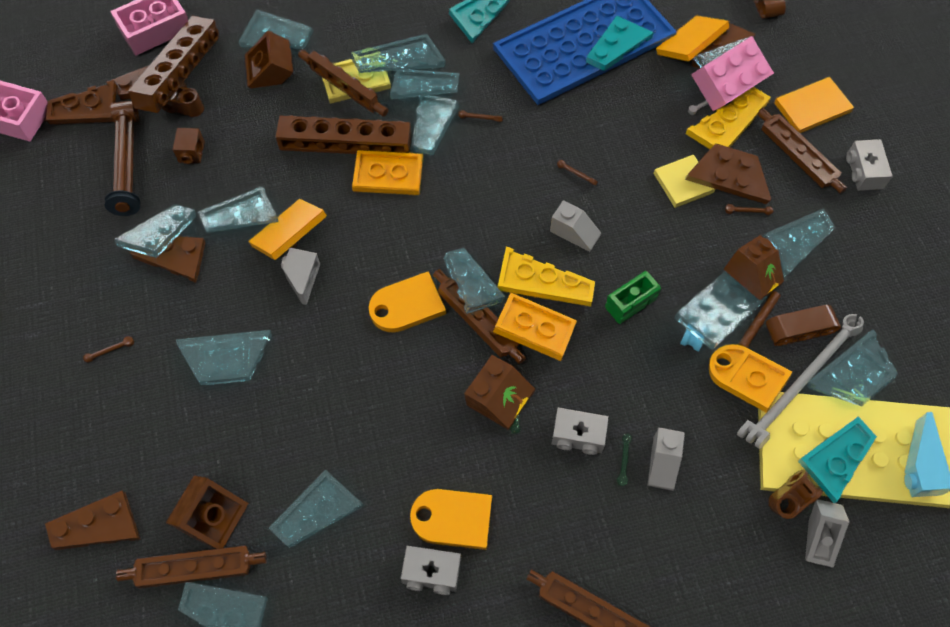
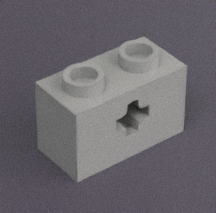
(869, 164)
(592, 427)
(420, 559)

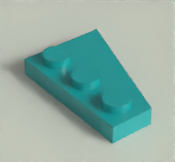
(476, 15)
(617, 41)
(838, 457)

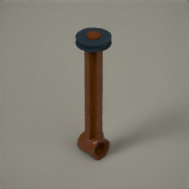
(122, 200)

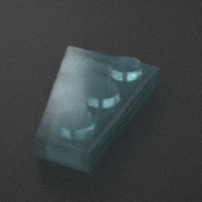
(238, 212)
(314, 510)
(221, 606)

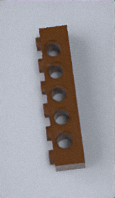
(173, 64)
(342, 135)

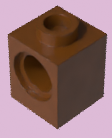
(188, 145)

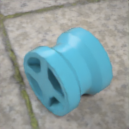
(692, 340)

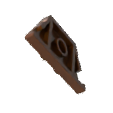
(732, 173)

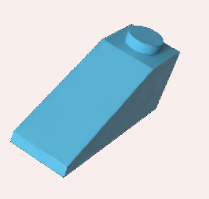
(926, 463)

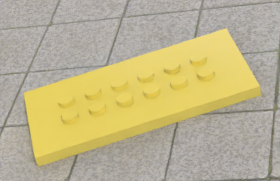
(881, 473)

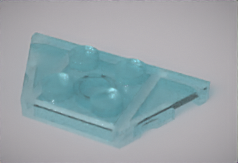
(224, 356)
(856, 373)

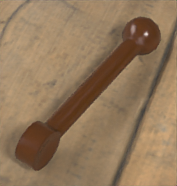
(462, 114)
(562, 164)
(731, 208)
(127, 341)

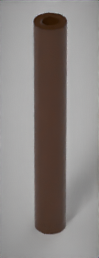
(759, 319)

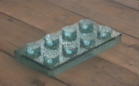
(718, 310)

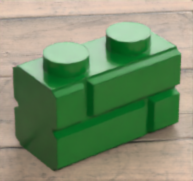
(632, 297)

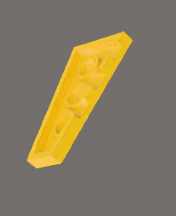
(729, 120)
(532, 278)

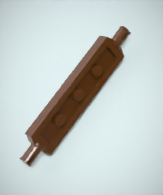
(349, 85)
(801, 151)
(481, 321)
(191, 567)
(580, 603)

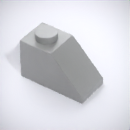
(574, 226)
(301, 271)
(665, 458)
(825, 532)

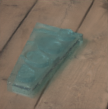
(405, 54)

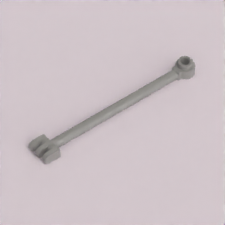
(759, 429)

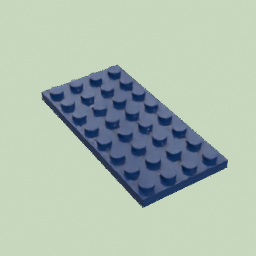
(553, 52)

